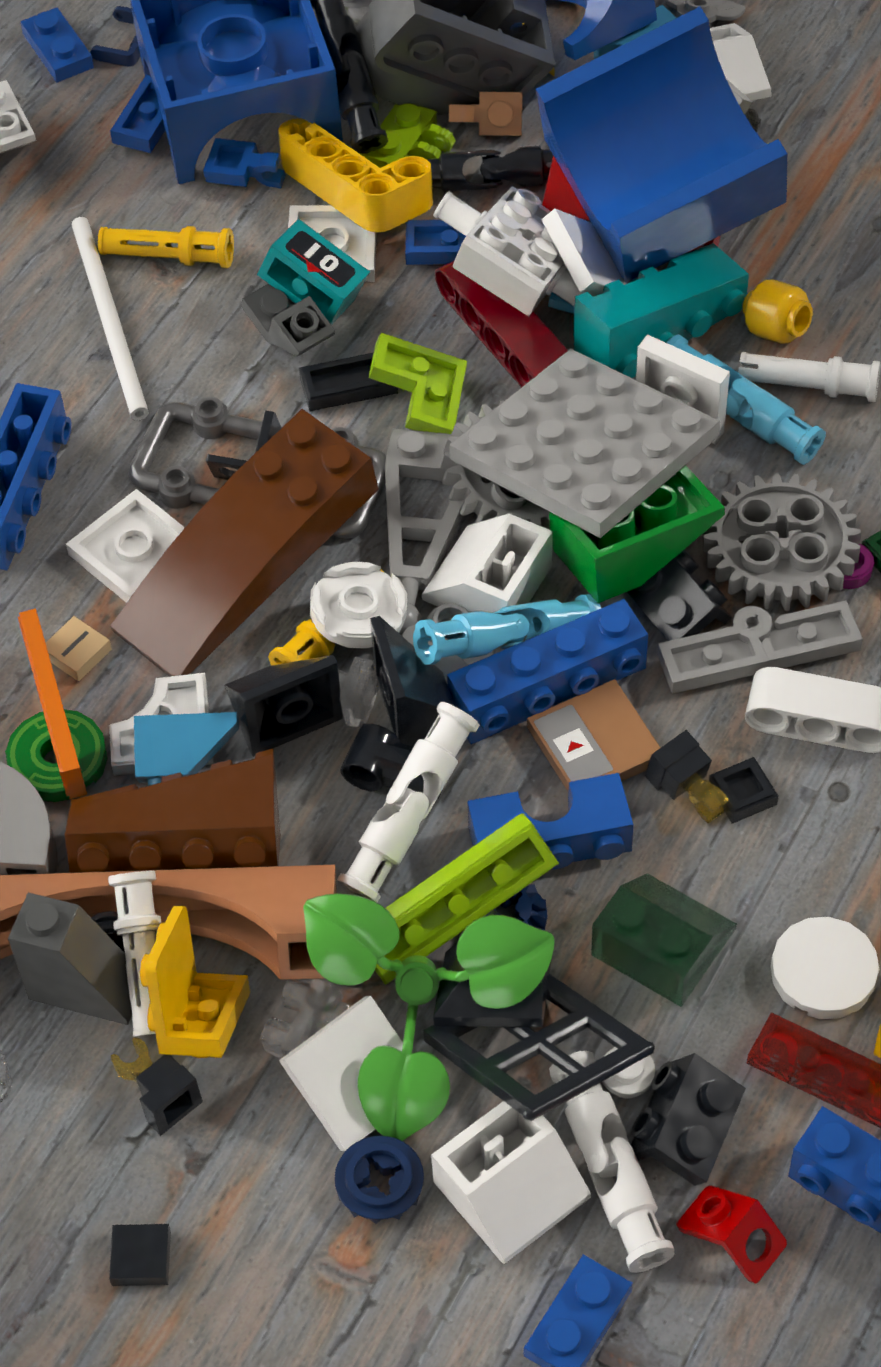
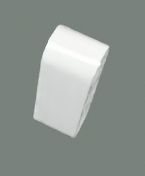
(815, 709)

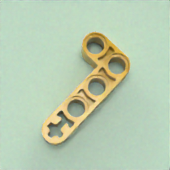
(351, 183)

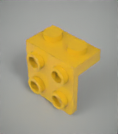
(189, 1009)

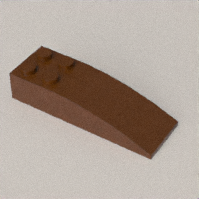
(246, 543)

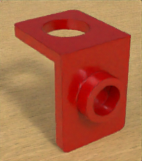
(728, 1221)

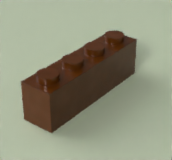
(182, 823)

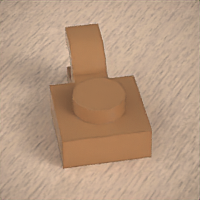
(497, 113)

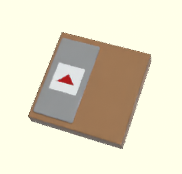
(594, 736)

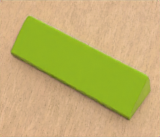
(467, 889)

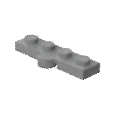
(757, 644)

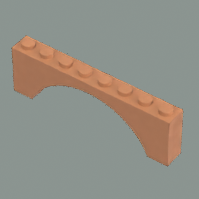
(238, 906)

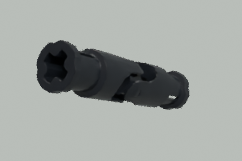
(354, 85)
(523, 166)

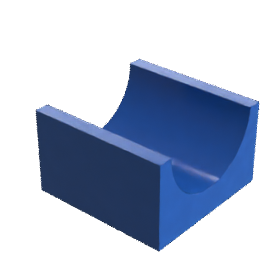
(660, 146)

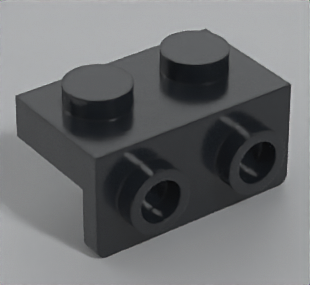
(679, 600)
(687, 1117)

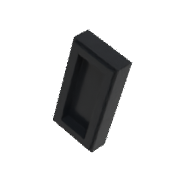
(341, 382)

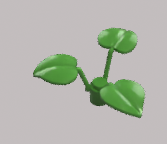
(353, 934)

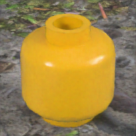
(777, 311)

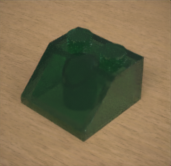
(659, 937)

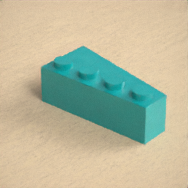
(679, 300)

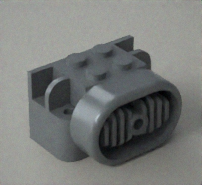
(454, 49)

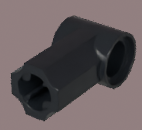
(377, 760)

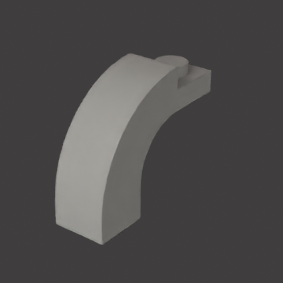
(25, 827)

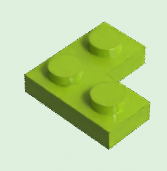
(427, 373)

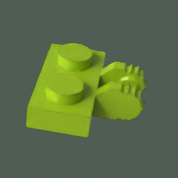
(413, 133)

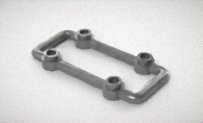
(212, 421)

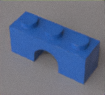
(594, 827)

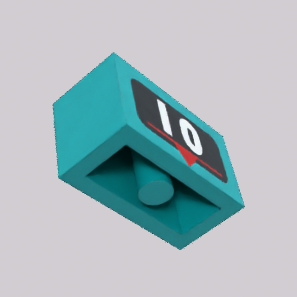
(310, 265)

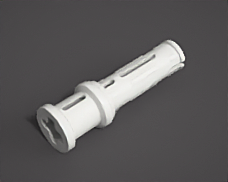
(832, 376)
(137, 926)

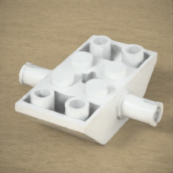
(509, 249)

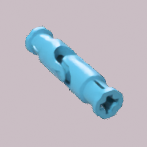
(768, 415)
(482, 632)

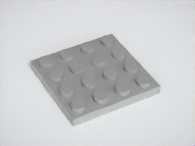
(585, 442)

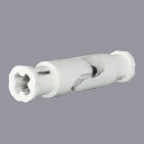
(399, 819)
(607, 1154)

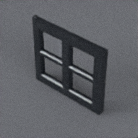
(582, 1015)

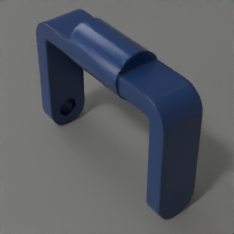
(117, 56)

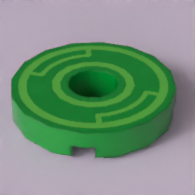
(32, 742)

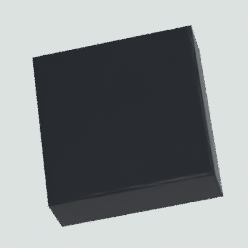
(745, 788)
(140, 1254)

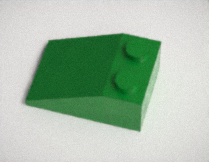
(641, 540)

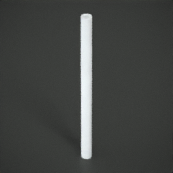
(110, 319)

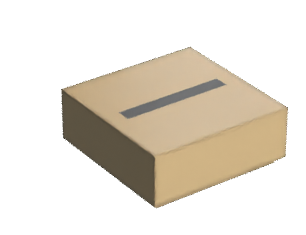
(77, 648)

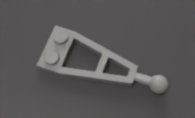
(416, 456)

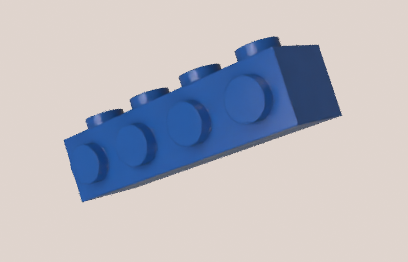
(29, 441)
(550, 669)
(840, 1166)

